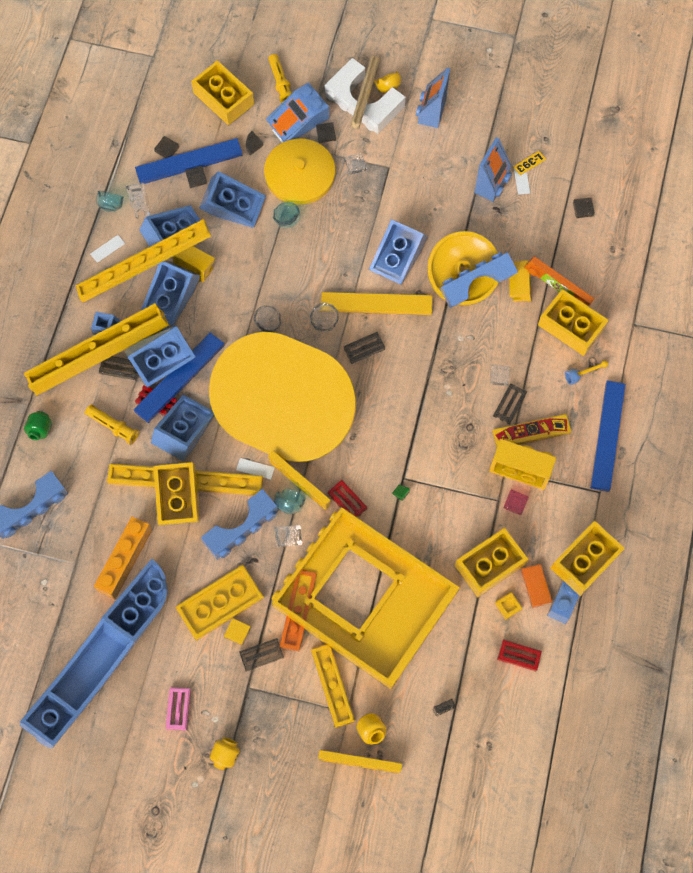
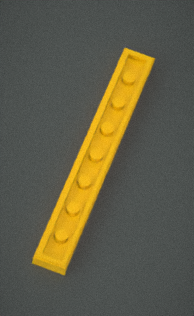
(143, 260)
(206, 481)

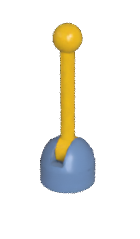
(573, 375)

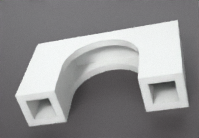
(376, 114)

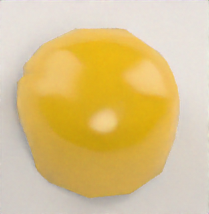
(387, 82)

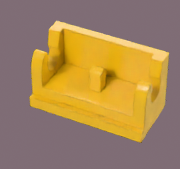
(195, 261)
(520, 283)

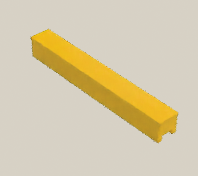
(96, 349)

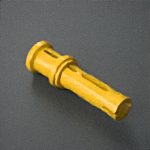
(282, 85)
(118, 427)

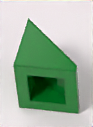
(401, 492)

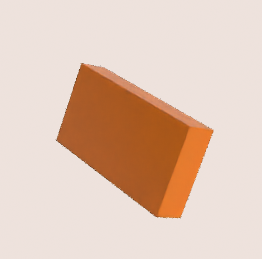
(536, 586)

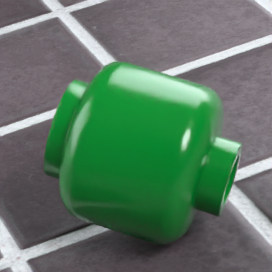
(38, 425)

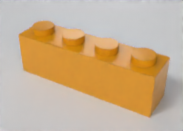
(123, 557)

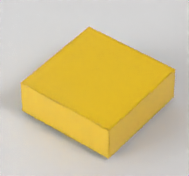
(508, 605)
(237, 631)

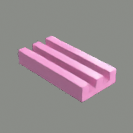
(187, 691)

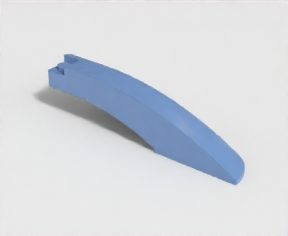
(97, 657)

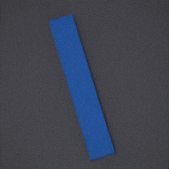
(179, 163)
(178, 379)
(607, 436)

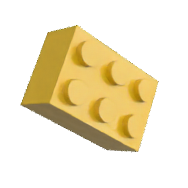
(222, 92)
(572, 322)
(522, 463)
(176, 494)
(587, 558)
(491, 562)

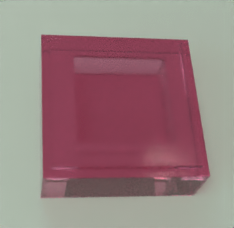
(516, 502)

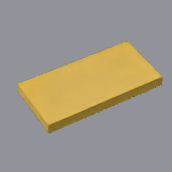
(219, 602)

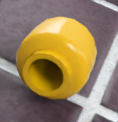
(371, 728)
(224, 753)

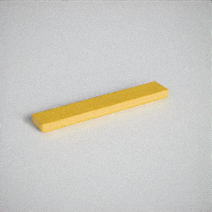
(379, 303)

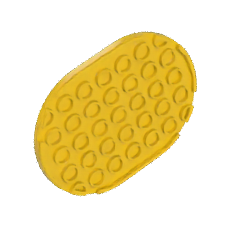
(282, 396)

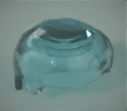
(108, 201)
(286, 215)
(289, 501)

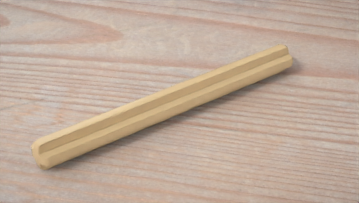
(365, 92)

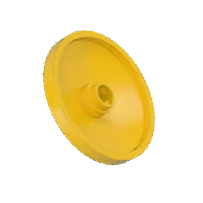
(299, 171)
(456, 254)

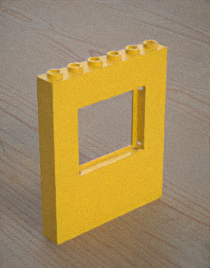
(399, 619)

